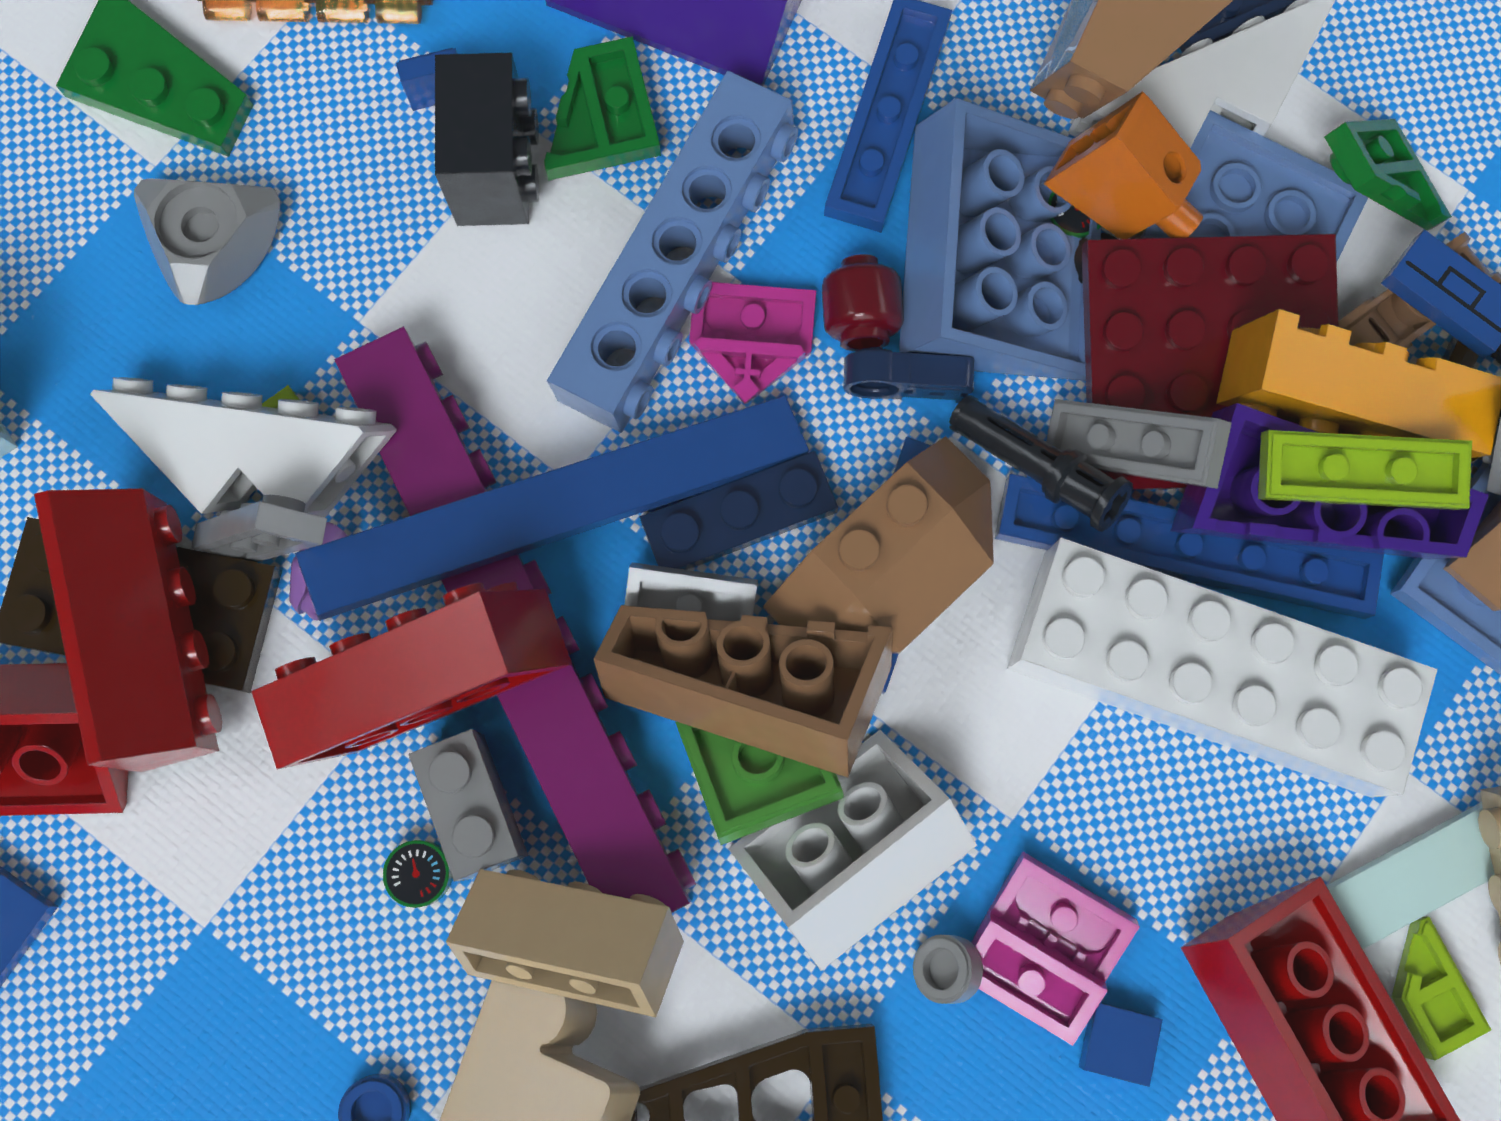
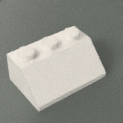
(857, 858)

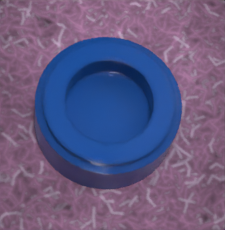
(375, 1099)

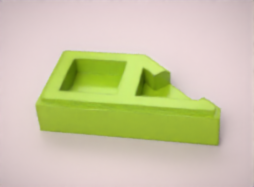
(1434, 994)

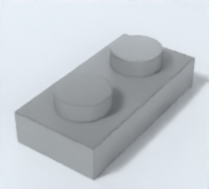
(688, 590)

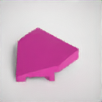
(753, 334)

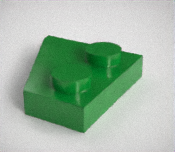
(603, 113)
(1385, 168)

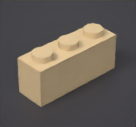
(567, 940)

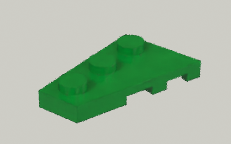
(153, 79)

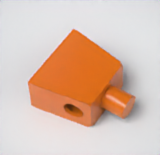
(1130, 173)

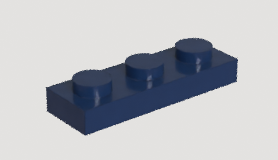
(740, 513)

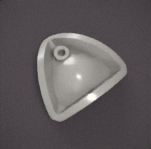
(206, 233)

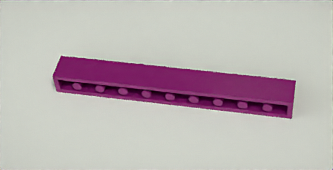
(553, 715)

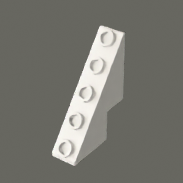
(1234, 77)
(234, 445)

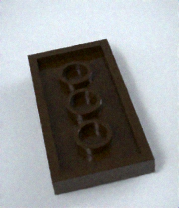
(228, 610)

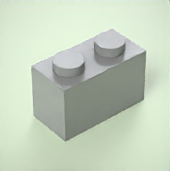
(467, 805)

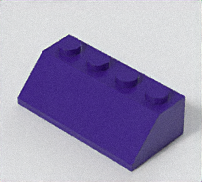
(709, 33)

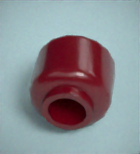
(862, 303)

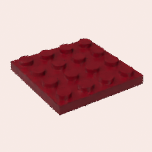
(1168, 307)

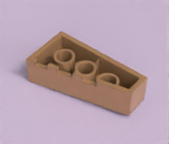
(749, 680)

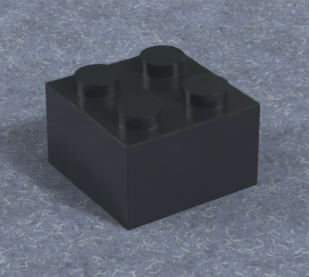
(485, 139)

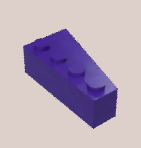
(1239, 514)

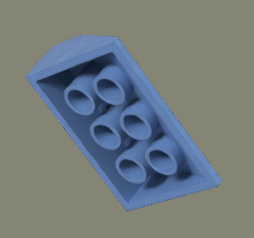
(981, 250)

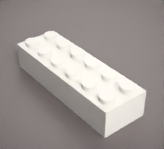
(1223, 670)

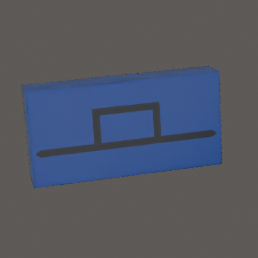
(1449, 292)

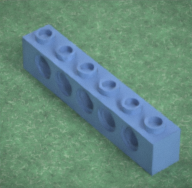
(735, 117)

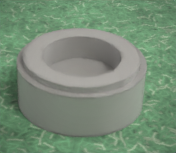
(947, 969)

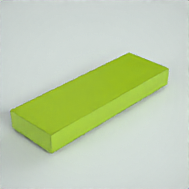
(1365, 469)

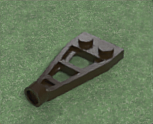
(835, 1059)

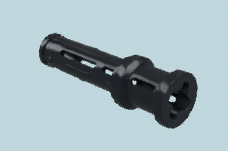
(1062, 474)

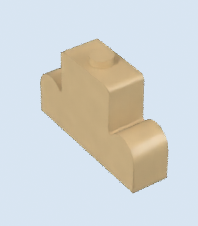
(525, 1068)

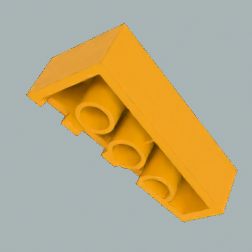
(1359, 388)

